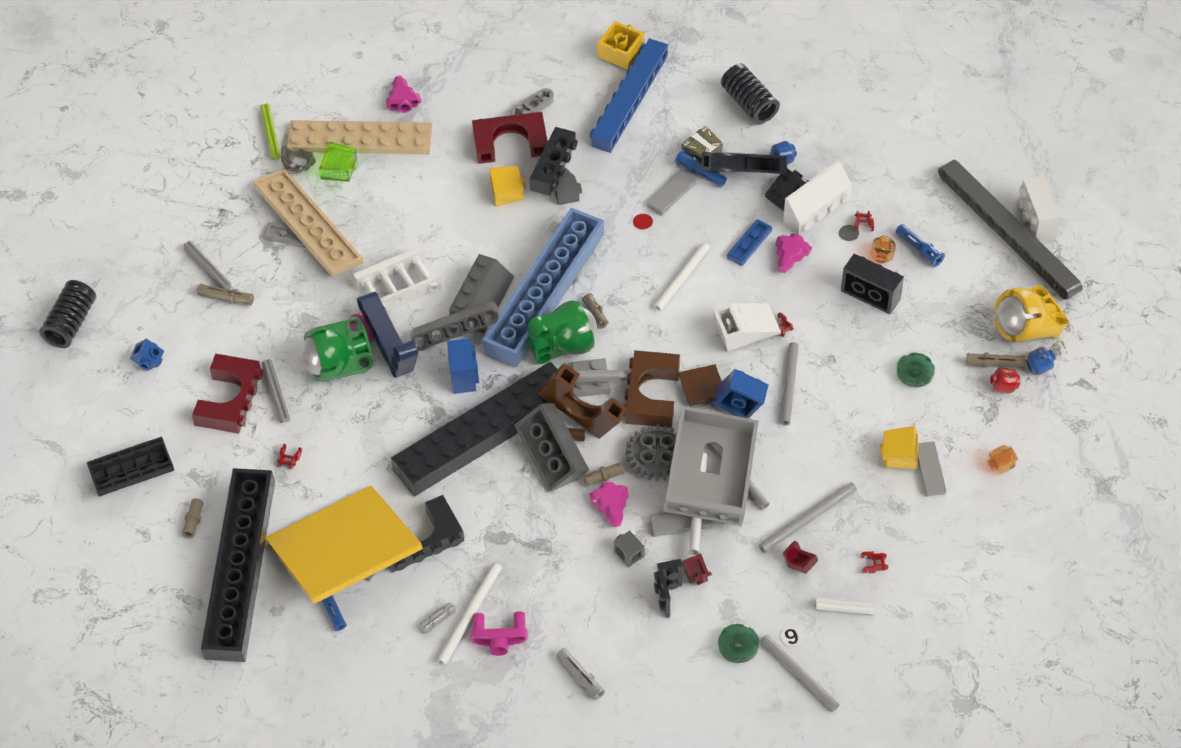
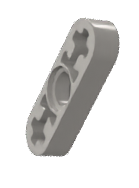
(539, 98)

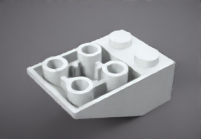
(745, 324)

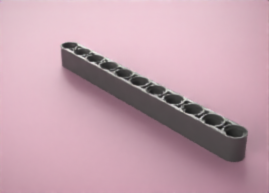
(1010, 230)

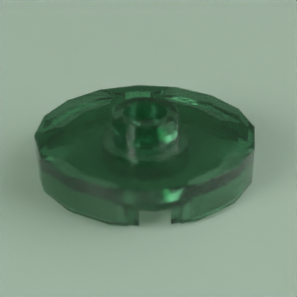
(915, 362)
(741, 635)

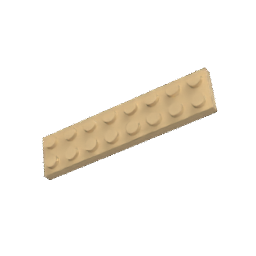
(362, 135)
(308, 222)

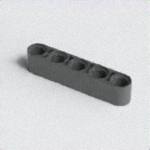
(459, 318)

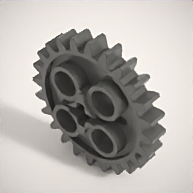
(638, 452)

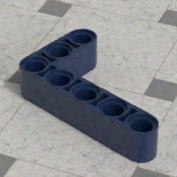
(398, 355)

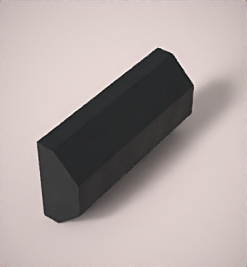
(130, 466)

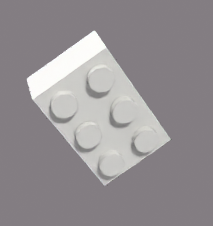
(1039, 208)

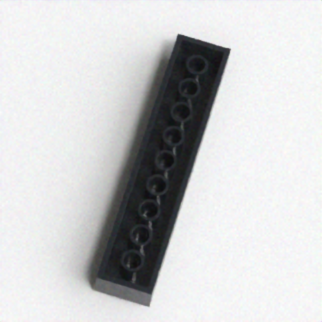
(469, 434)
(238, 565)

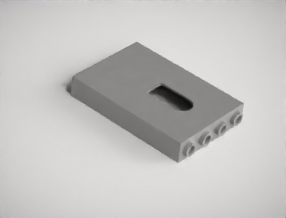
(707, 494)

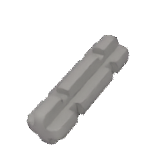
(438, 617)

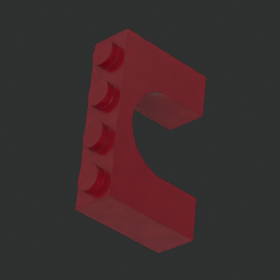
(489, 129)
(232, 414)

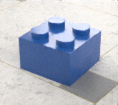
(463, 365)
(740, 394)

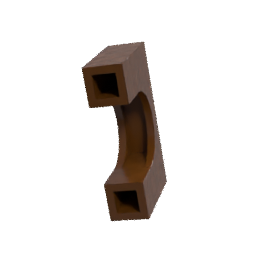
(646, 367)
(594, 418)

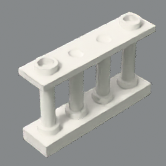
(394, 266)

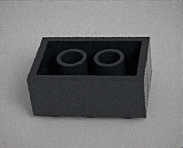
(872, 283)

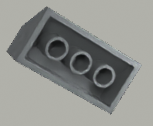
(484, 283)
(551, 447)

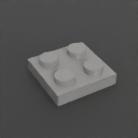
(590, 388)

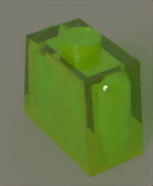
(338, 162)

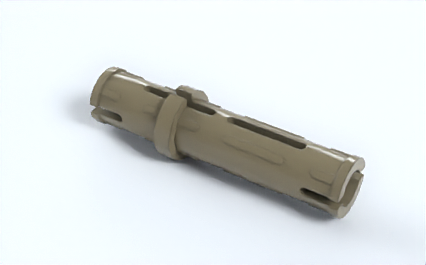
(233, 295)
(995, 360)

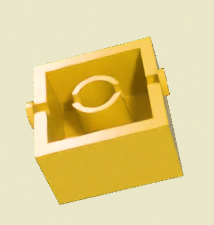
(620, 44)

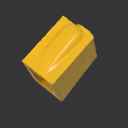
(507, 184)
(900, 448)

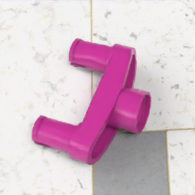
(498, 638)

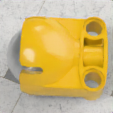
(1028, 314)

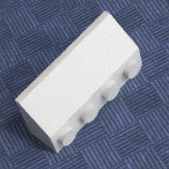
(817, 198)

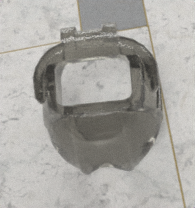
(287, 157)

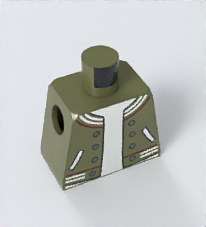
(702, 141)

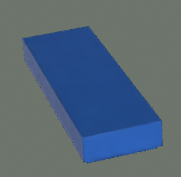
(749, 242)

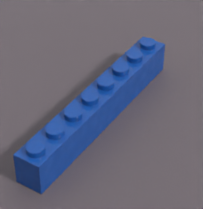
(629, 95)

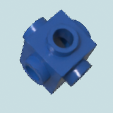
(147, 354)

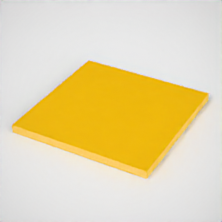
(343, 544)

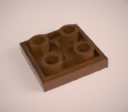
(700, 384)

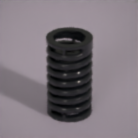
(750, 93)
(67, 314)

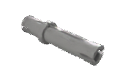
(586, 679)

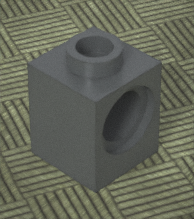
(629, 548)

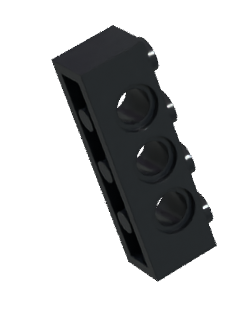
(553, 161)

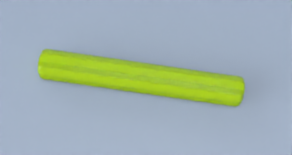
(270, 131)

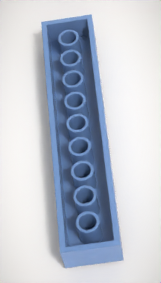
(543, 285)

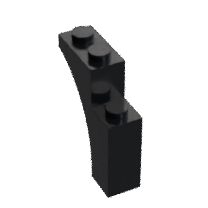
(744, 162)

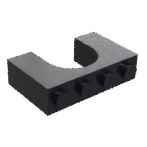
(445, 535)

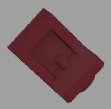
(799, 559)
(696, 569)

